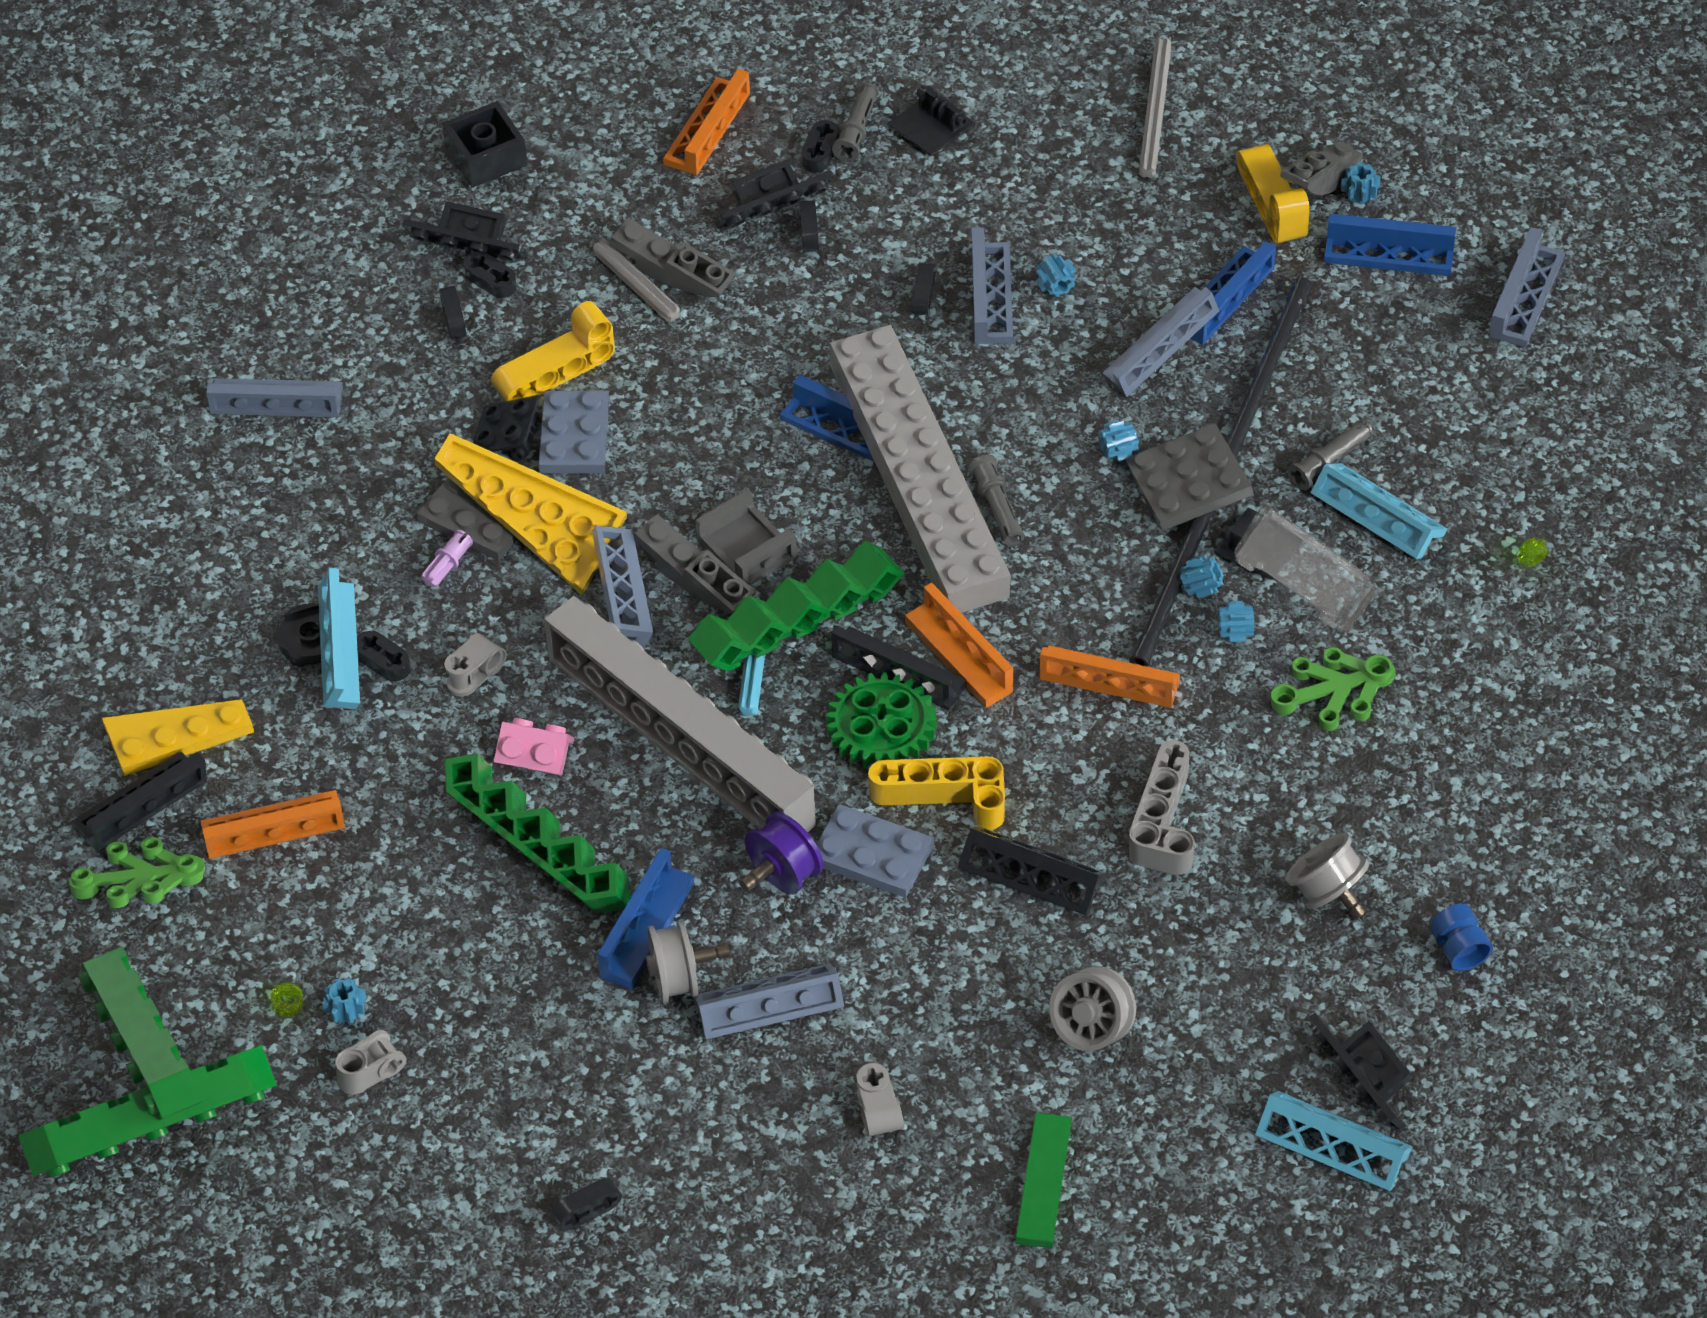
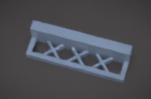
(1517, 284)
(980, 286)
(1161, 340)
(275, 397)
(627, 579)
(769, 1001)

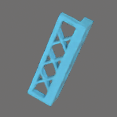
(1376, 509)
(338, 642)
(1338, 1127)

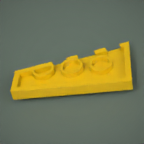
(156, 736)

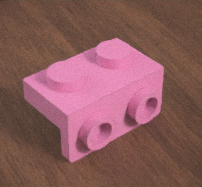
(532, 747)

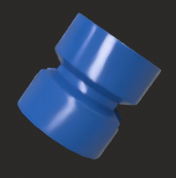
(1460, 938)

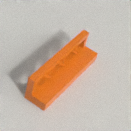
(713, 127)
(961, 647)
(1108, 676)
(272, 824)

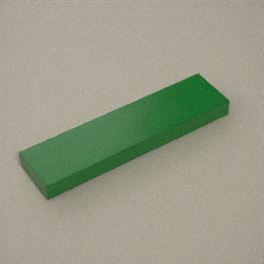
(1044, 1180)

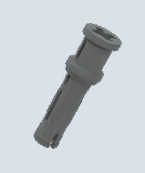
(853, 130)
(1309, 469)
(993, 488)

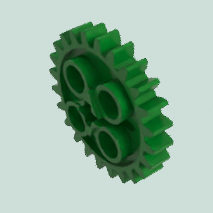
(880, 713)

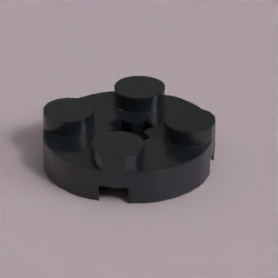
(292, 635)

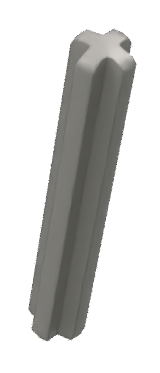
(636, 280)

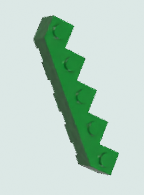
(796, 607)
(536, 834)
(139, 1034)
(127, 1118)

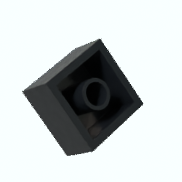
(484, 144)

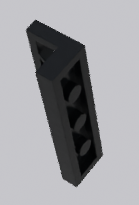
(878, 657)
(141, 800)
(1035, 857)

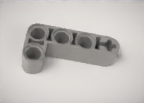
(1167, 847)

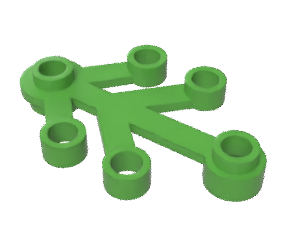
(1336, 684)
(181, 870)

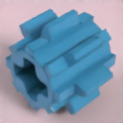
(1360, 183)
(1055, 275)
(1118, 440)
(1201, 576)
(1236, 621)
(344, 1001)

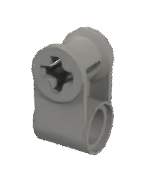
(473, 664)
(373, 1061)
(878, 1103)

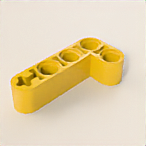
(1281, 208)
(560, 359)
(974, 778)

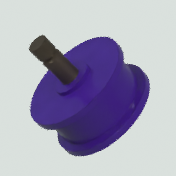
(781, 855)

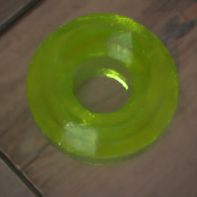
(1533, 551)

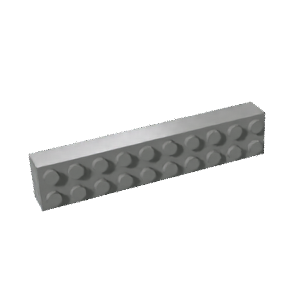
(919, 469)
(676, 717)

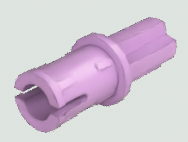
(446, 559)

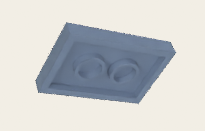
(574, 432)
(873, 850)

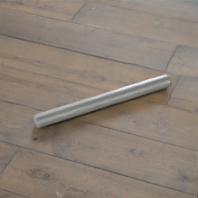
(1155, 108)

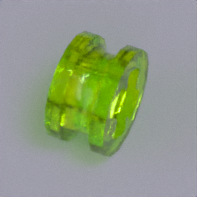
(288, 991)

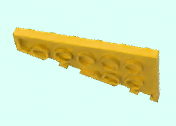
(536, 509)

